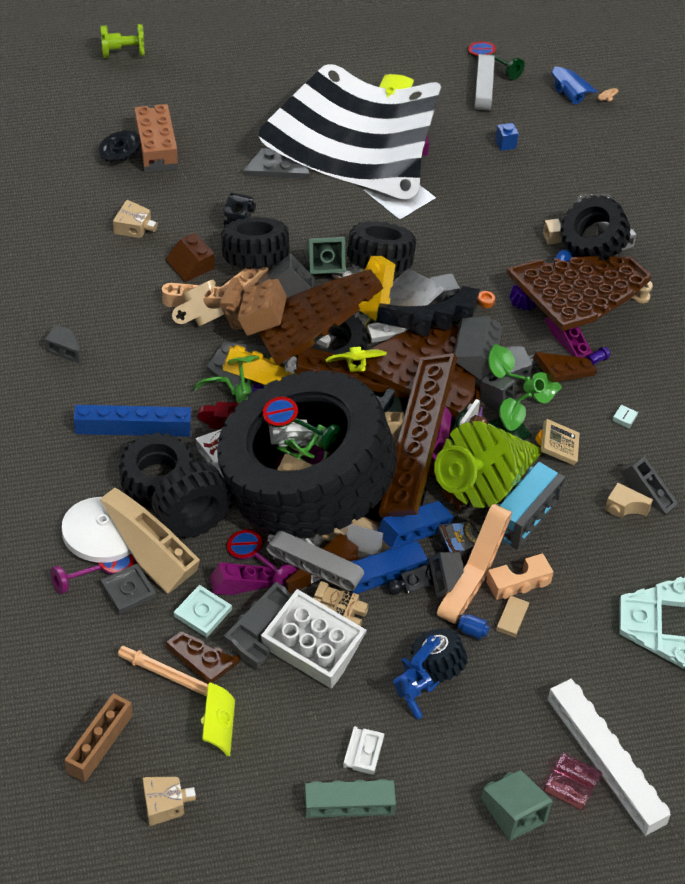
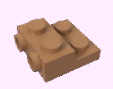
(232, 301)

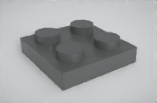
(128, 588)

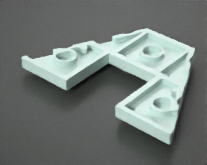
(642, 619)

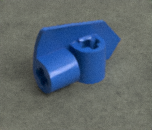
(571, 84)

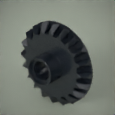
(119, 146)

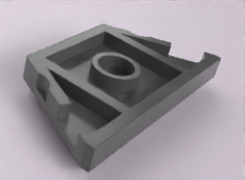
(272, 164)

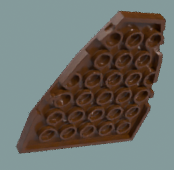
(579, 289)
(315, 311)
(401, 362)

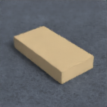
(512, 616)

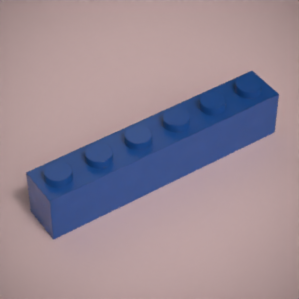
(132, 420)

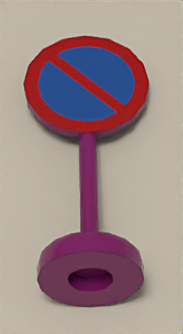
(247, 544)
(61, 582)

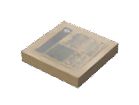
(560, 442)

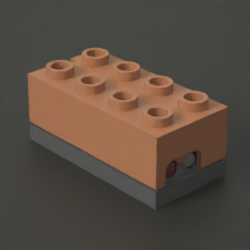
(156, 137)

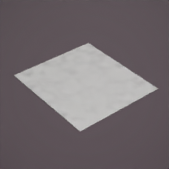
(401, 207)
(413, 290)

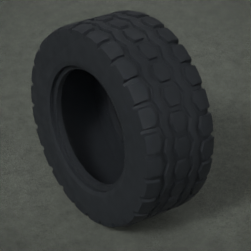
(326, 493)

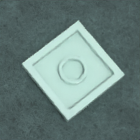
(202, 611)

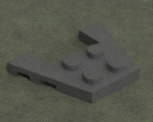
(215, 366)

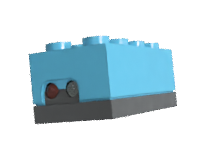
(531, 502)

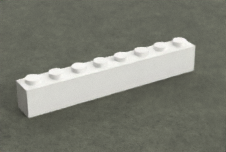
(609, 757)

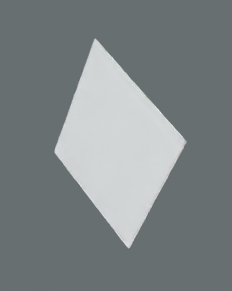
(366, 539)

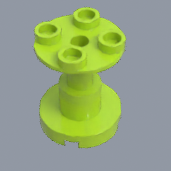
(115, 41)

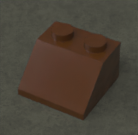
(191, 258)

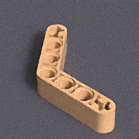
(173, 292)
(477, 566)

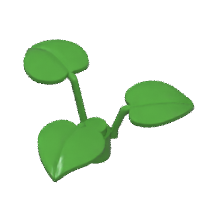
(242, 390)
(543, 390)
(316, 438)

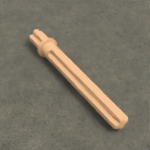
(146, 662)

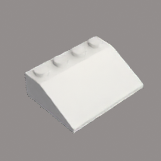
(313, 638)

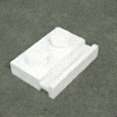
(363, 750)

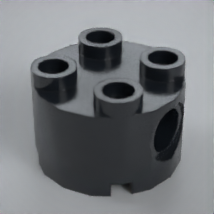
(236, 203)

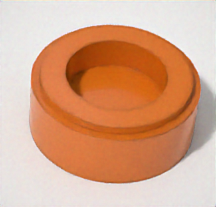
(486, 299)

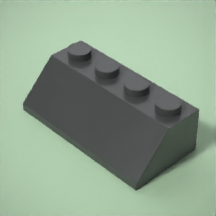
(474, 343)

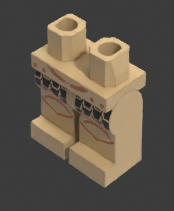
(341, 602)

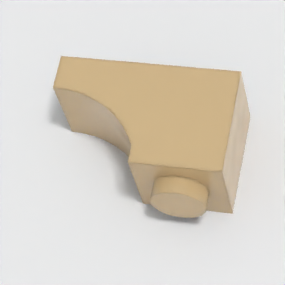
(627, 501)

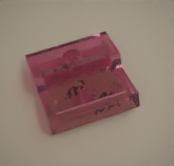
(572, 781)

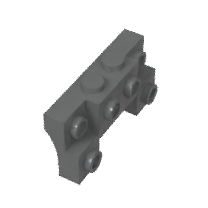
(247, 632)

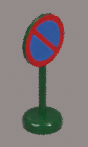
(514, 67)
(284, 411)

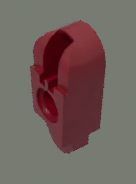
(216, 415)

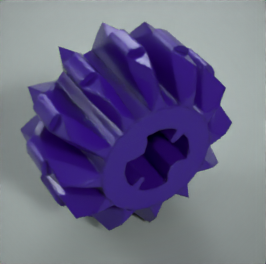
(520, 299)

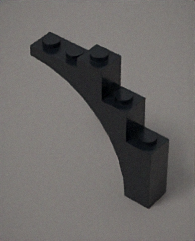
(438, 315)

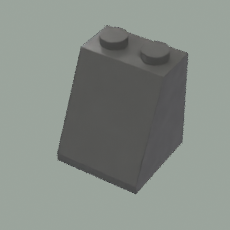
(291, 275)

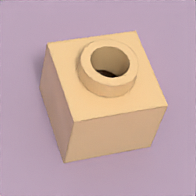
(552, 231)

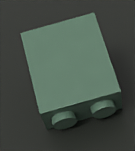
(325, 255)
(516, 804)

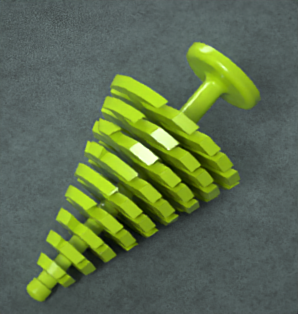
(483, 463)

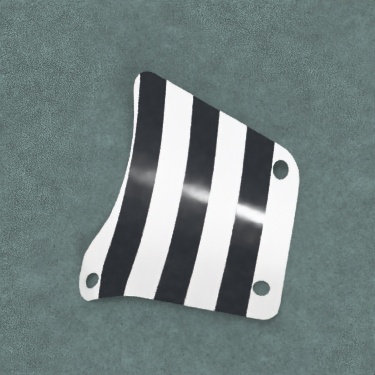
(355, 131)

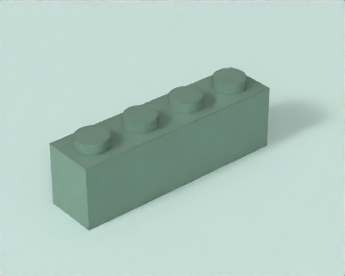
(350, 798)

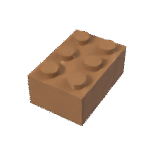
(262, 306)

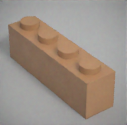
(98, 737)

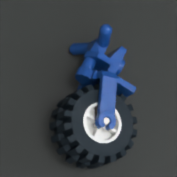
(435, 658)

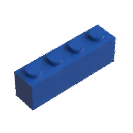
(410, 528)
(389, 565)

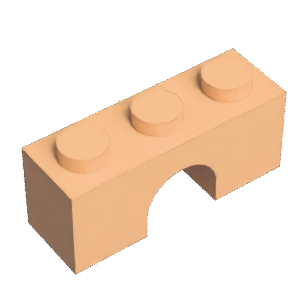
(506, 584)

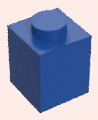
(506, 136)

